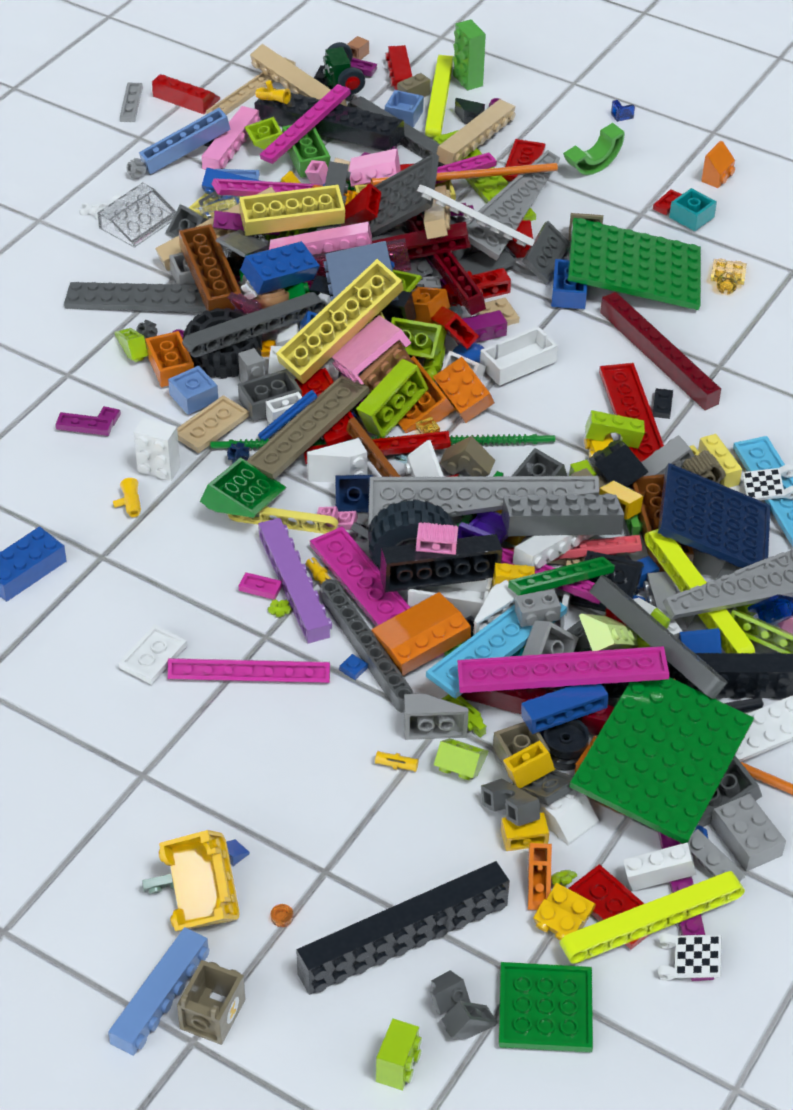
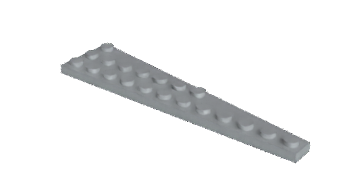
(509, 208)
(472, 494)
(740, 588)

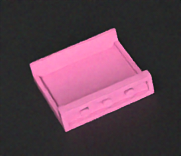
(367, 347)

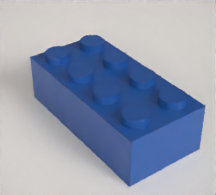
(279, 267)
(29, 561)

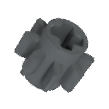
(147, 329)

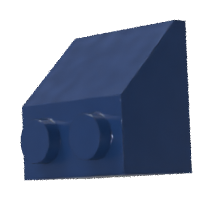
(352, 492)

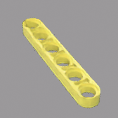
(300, 517)

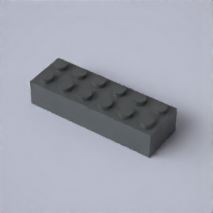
(562, 515)

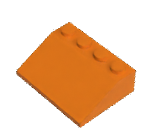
(431, 404)
(422, 632)

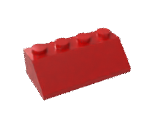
(183, 94)

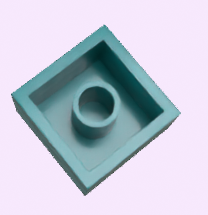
(693, 209)

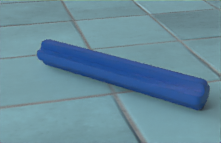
(287, 415)

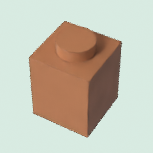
(359, 47)

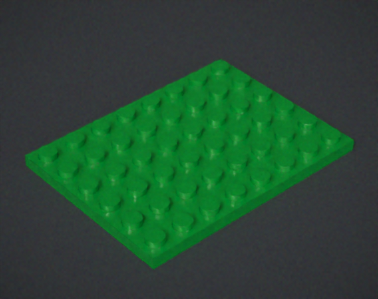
(635, 263)
(662, 755)

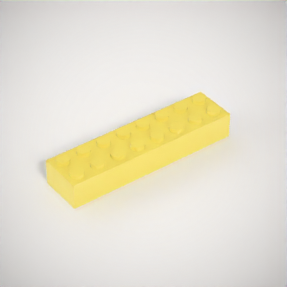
(340, 321)

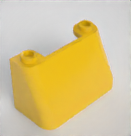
(201, 880)

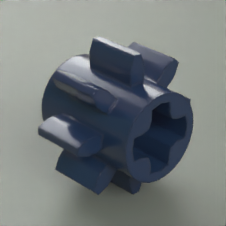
(236, 451)

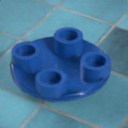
(471, 353)

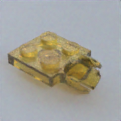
(728, 274)

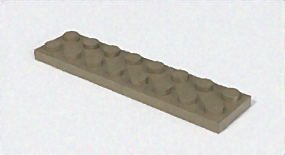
(308, 426)

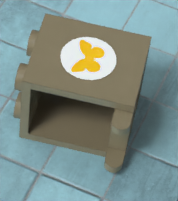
(207, 1016)

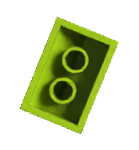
(425, 338)

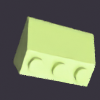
(607, 633)

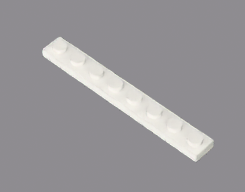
(470, 214)

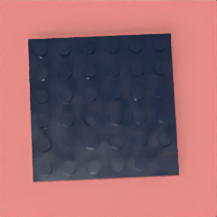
(713, 518)

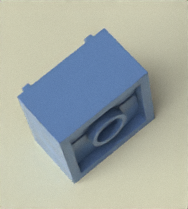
(405, 106)
(193, 390)

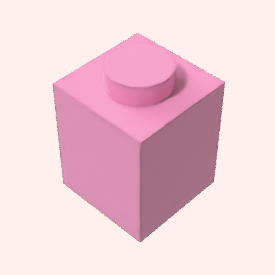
(317, 172)

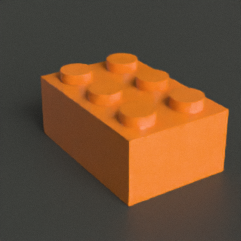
(168, 356)
(463, 389)

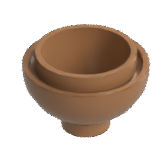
(272, 298)

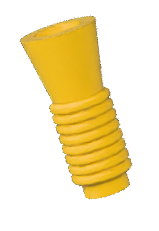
(272, 94)
(131, 497)

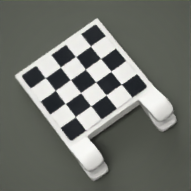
(768, 483)
(694, 956)

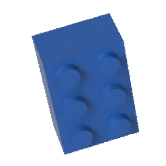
(567, 293)

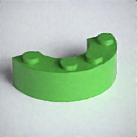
(600, 155)

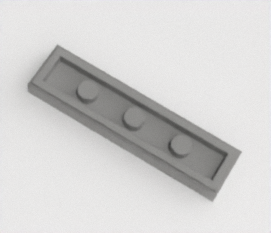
(131, 102)

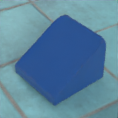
(236, 851)

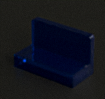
(774, 609)

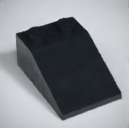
(618, 464)

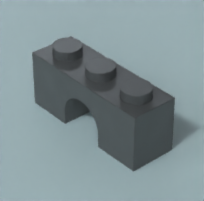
(519, 805)

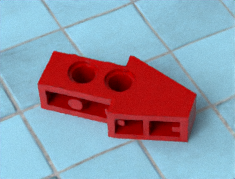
(490, 284)

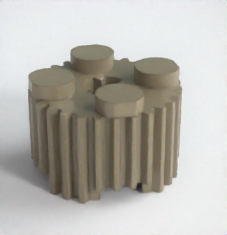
(706, 466)

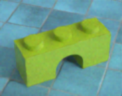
(601, 424)

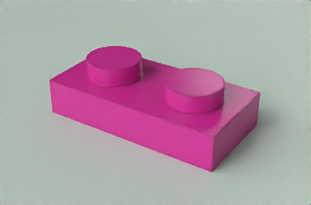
(260, 585)

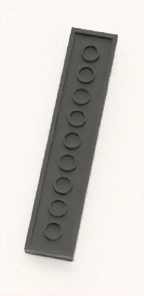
(134, 297)

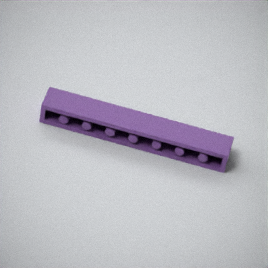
(295, 583)

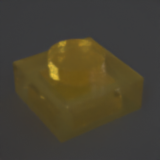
(427, 426)

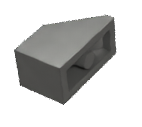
(468, 1020)

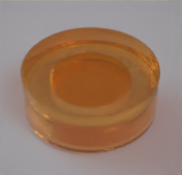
(282, 915)

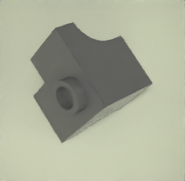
(448, 991)

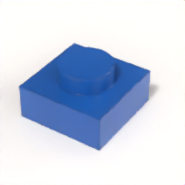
(353, 667)

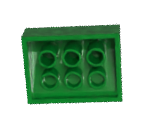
(241, 490)

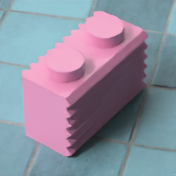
(437, 538)

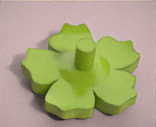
(279, 608)
(563, 876)

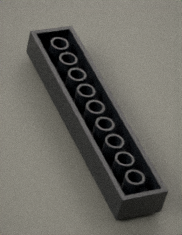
(341, 123)
(746, 675)
(402, 927)

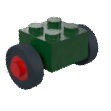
(339, 69)

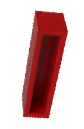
(398, 64)

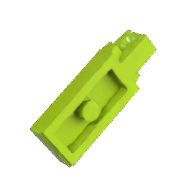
(475, 720)

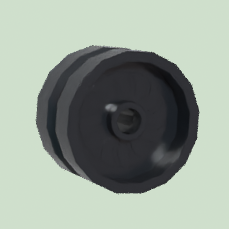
(566, 743)

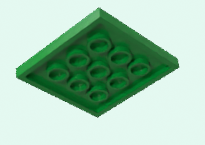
(545, 1007)

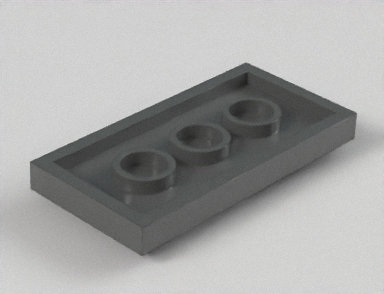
(547, 247)

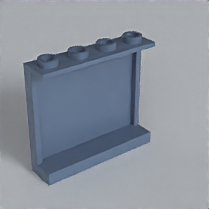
(348, 264)

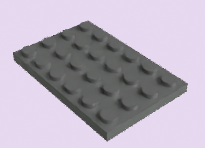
(400, 195)

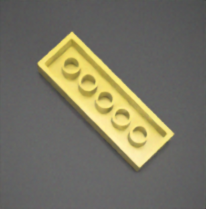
(291, 210)

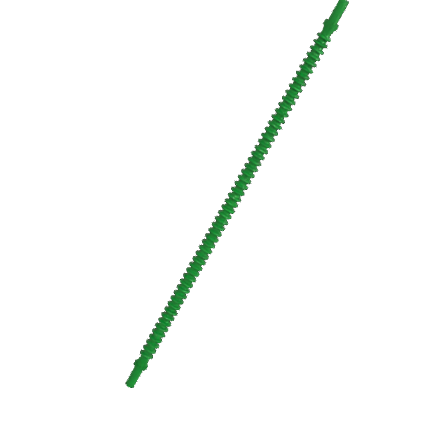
(534, 438)

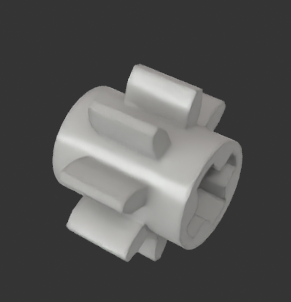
(136, 168)

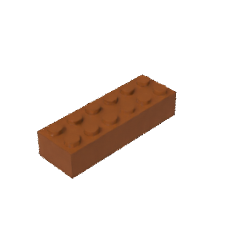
(208, 266)
(651, 489)

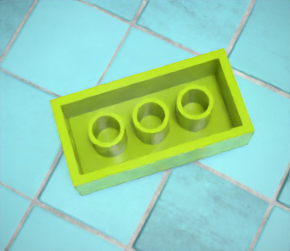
(392, 398)

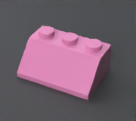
(374, 166)

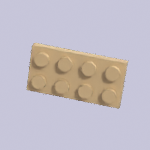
(211, 423)

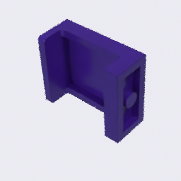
(484, 524)

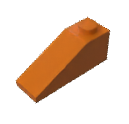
(539, 874)

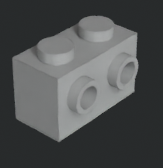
(250, 365)
(537, 607)

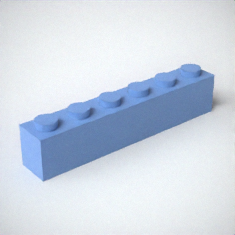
(185, 140)
(158, 991)

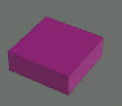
(108, 412)

